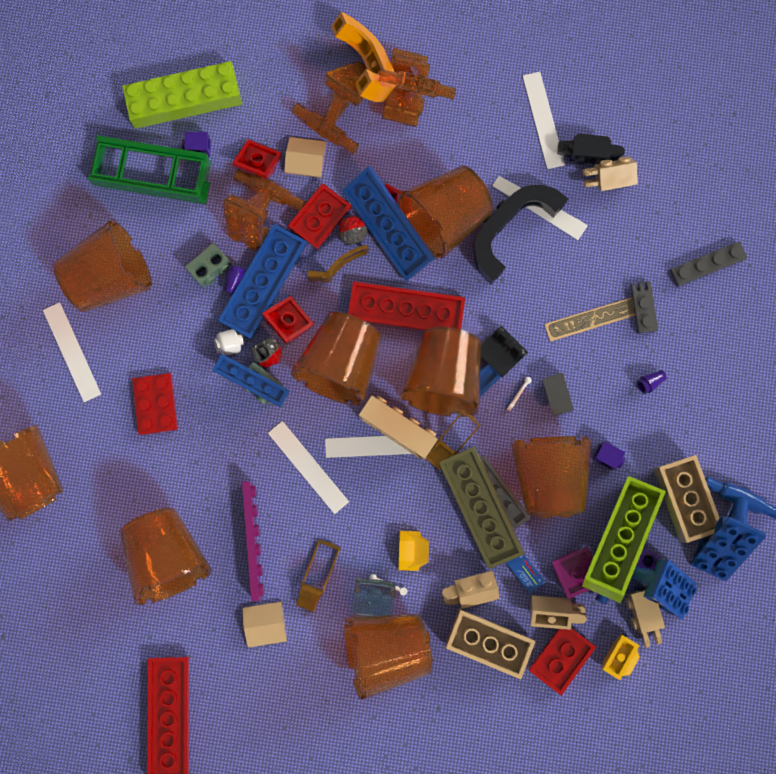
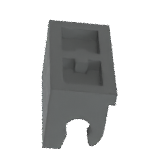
(558, 394)

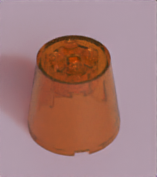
(447, 208)
(102, 269)
(339, 359)
(445, 373)
(553, 474)
(26, 475)
(161, 556)
(386, 651)

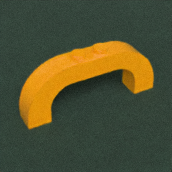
(372, 53)

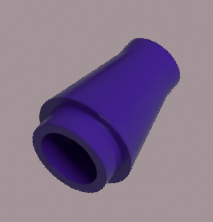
(233, 278)
(651, 381)

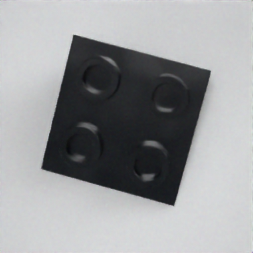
(502, 351)

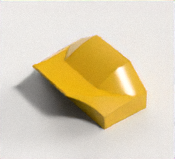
(412, 551)
(621, 657)

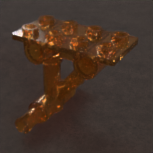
(342, 82)
(410, 82)
(246, 218)

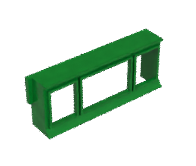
(198, 195)

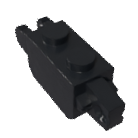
(590, 149)

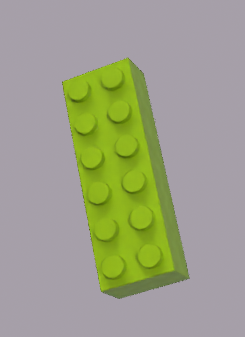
(182, 95)
(623, 539)

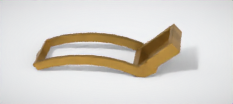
(327, 277)
(442, 451)
(310, 595)

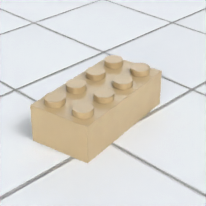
(397, 427)
(687, 498)
(489, 643)

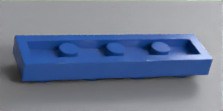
(251, 380)

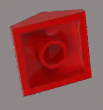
(257, 159)
(288, 320)

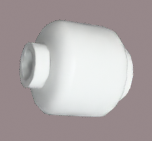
(228, 342)

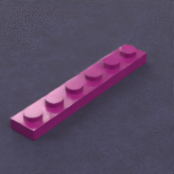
(253, 548)

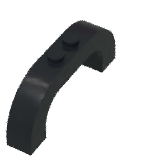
(533, 195)

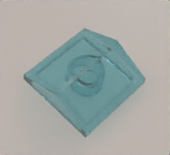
(373, 597)

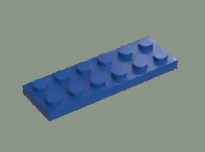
(388, 224)
(262, 281)

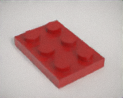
(319, 216)
(155, 404)
(562, 659)

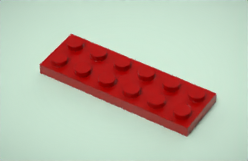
(405, 307)
(168, 715)

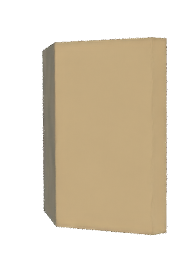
(305, 157)
(264, 624)

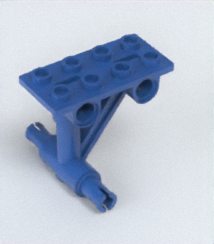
(732, 536)
(665, 586)

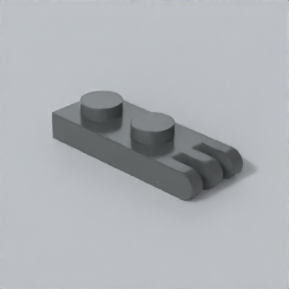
(644, 308)

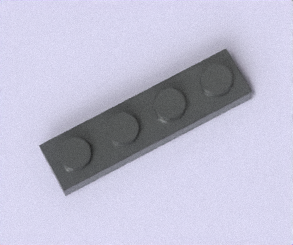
(708, 264)
(513, 508)

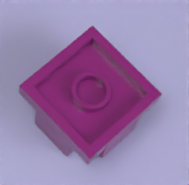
(571, 571)

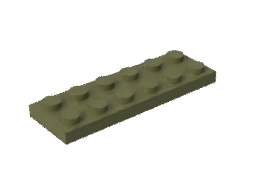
(481, 507)

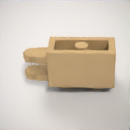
(612, 174)
(472, 590)
(555, 612)
(646, 616)

